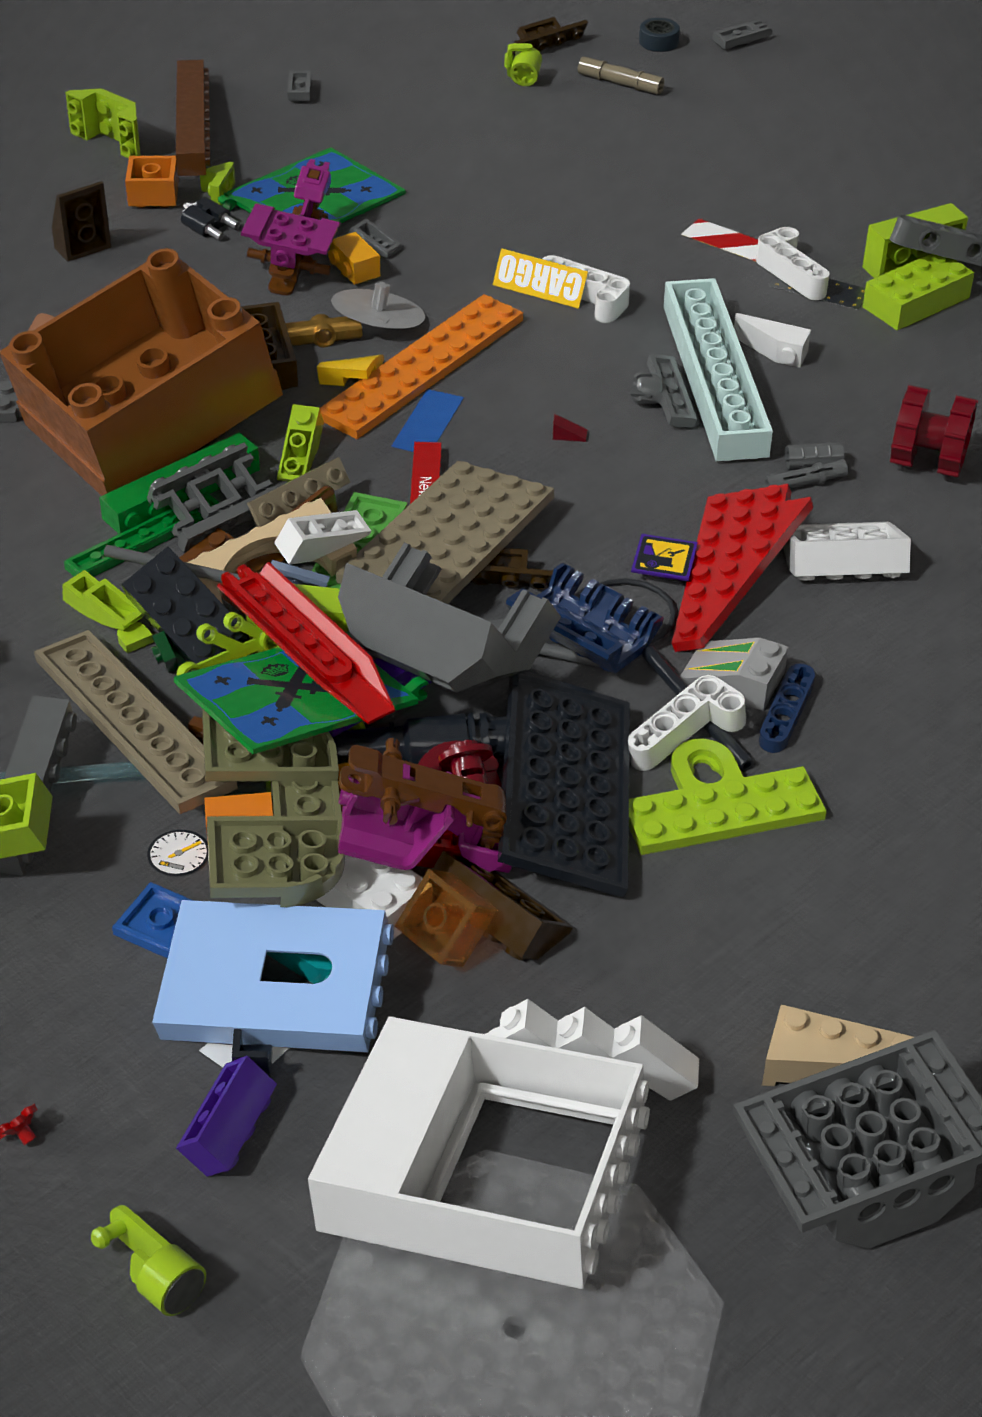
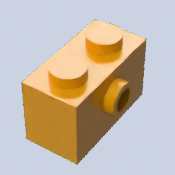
(354, 258)

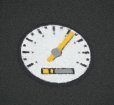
(178, 853)

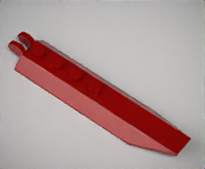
(310, 639)

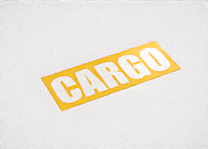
(540, 278)

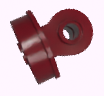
(464, 759)

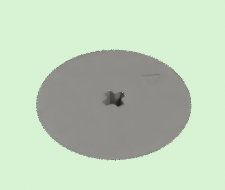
(366, 304)

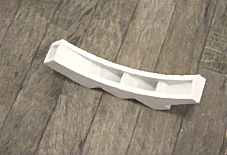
(665, 1062)

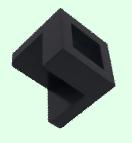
(257, 1053)

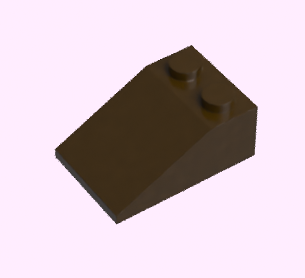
(81, 222)

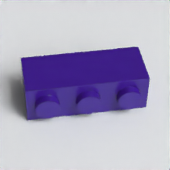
(227, 1117)

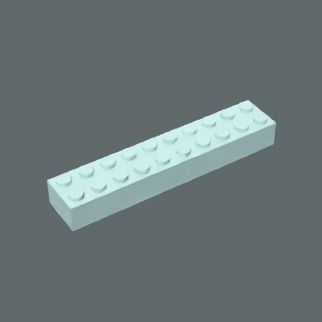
(717, 370)

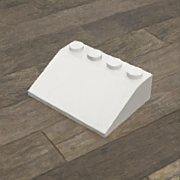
(848, 550)

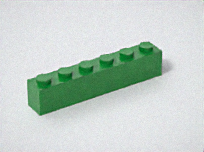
(129, 503)

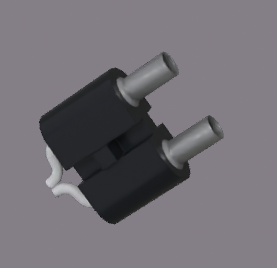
(206, 217)

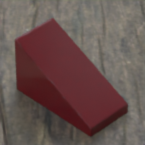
(567, 430)

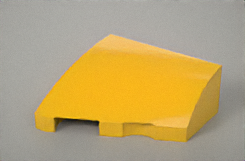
(339, 371)

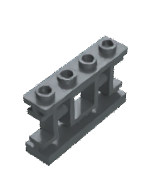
(224, 515)

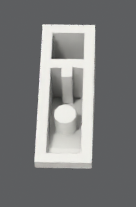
(773, 339)
(317, 535)

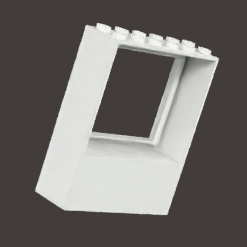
(409, 1125)

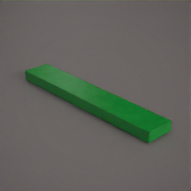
(138, 538)

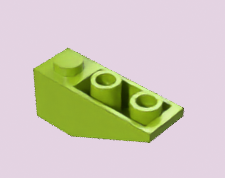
(300, 442)

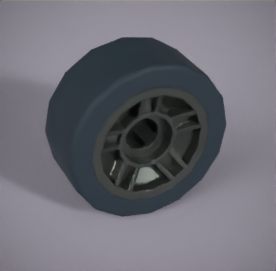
(659, 34)

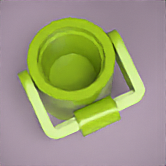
(526, 63)

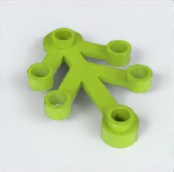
(233, 648)

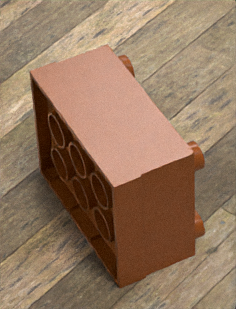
(141, 373)

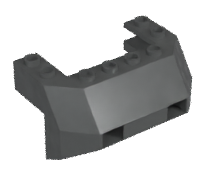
(433, 639)

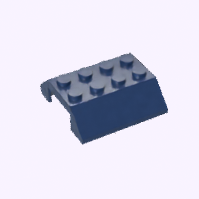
(595, 622)

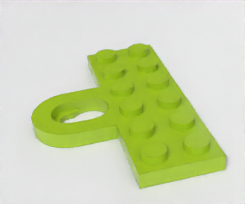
(720, 809)

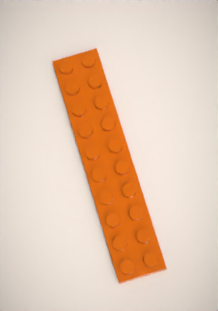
(419, 366)

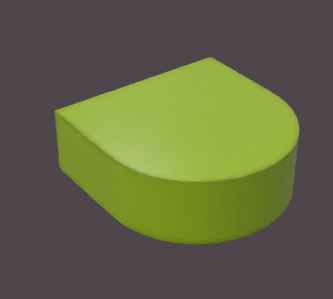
(134, 637)

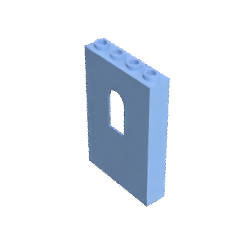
(219, 963)

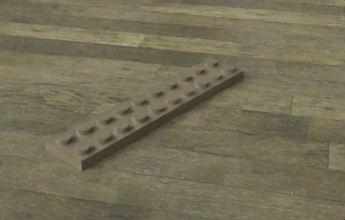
(132, 719)

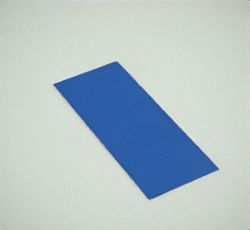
(428, 419)

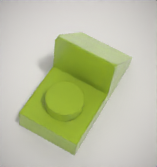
(218, 180)

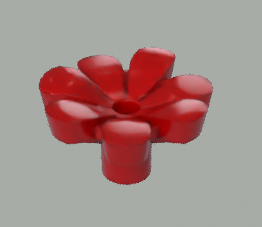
(20, 1125)

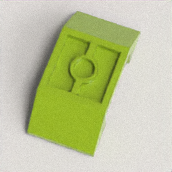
(104, 113)

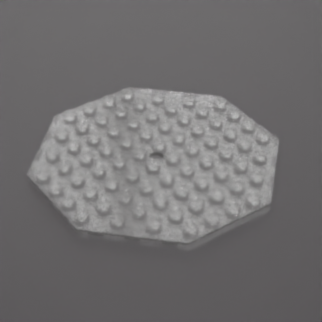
(429, 1335)

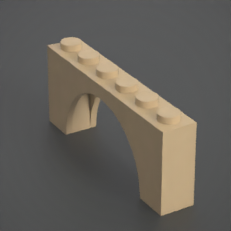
(261, 542)

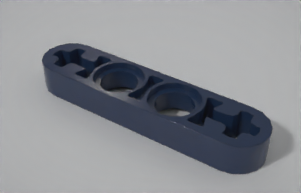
(786, 707)

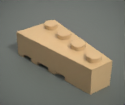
(816, 1042)

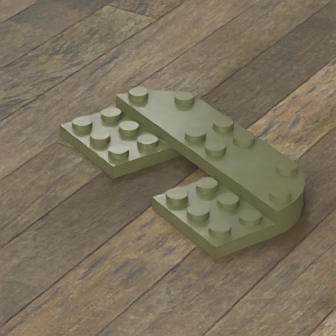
(283, 853)

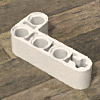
(780, 256)
(601, 288)
(683, 716)

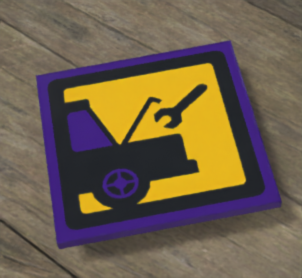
(664, 557)

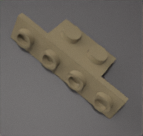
(293, 493)

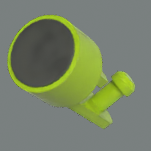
(159, 1269)

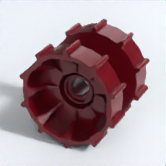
(933, 431)

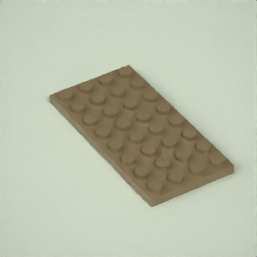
(460, 523)

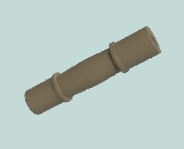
(621, 75)

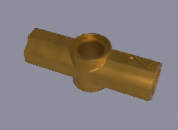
(334, 330)

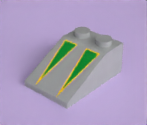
(747, 665)

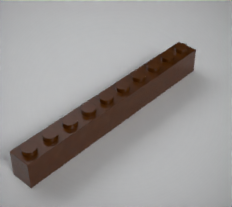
(192, 118)

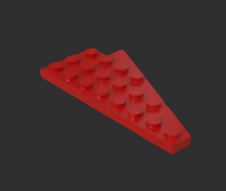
(734, 547)

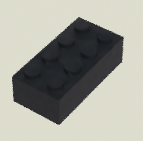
(178, 604)

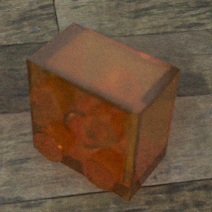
(445, 918)

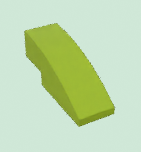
(100, 601)

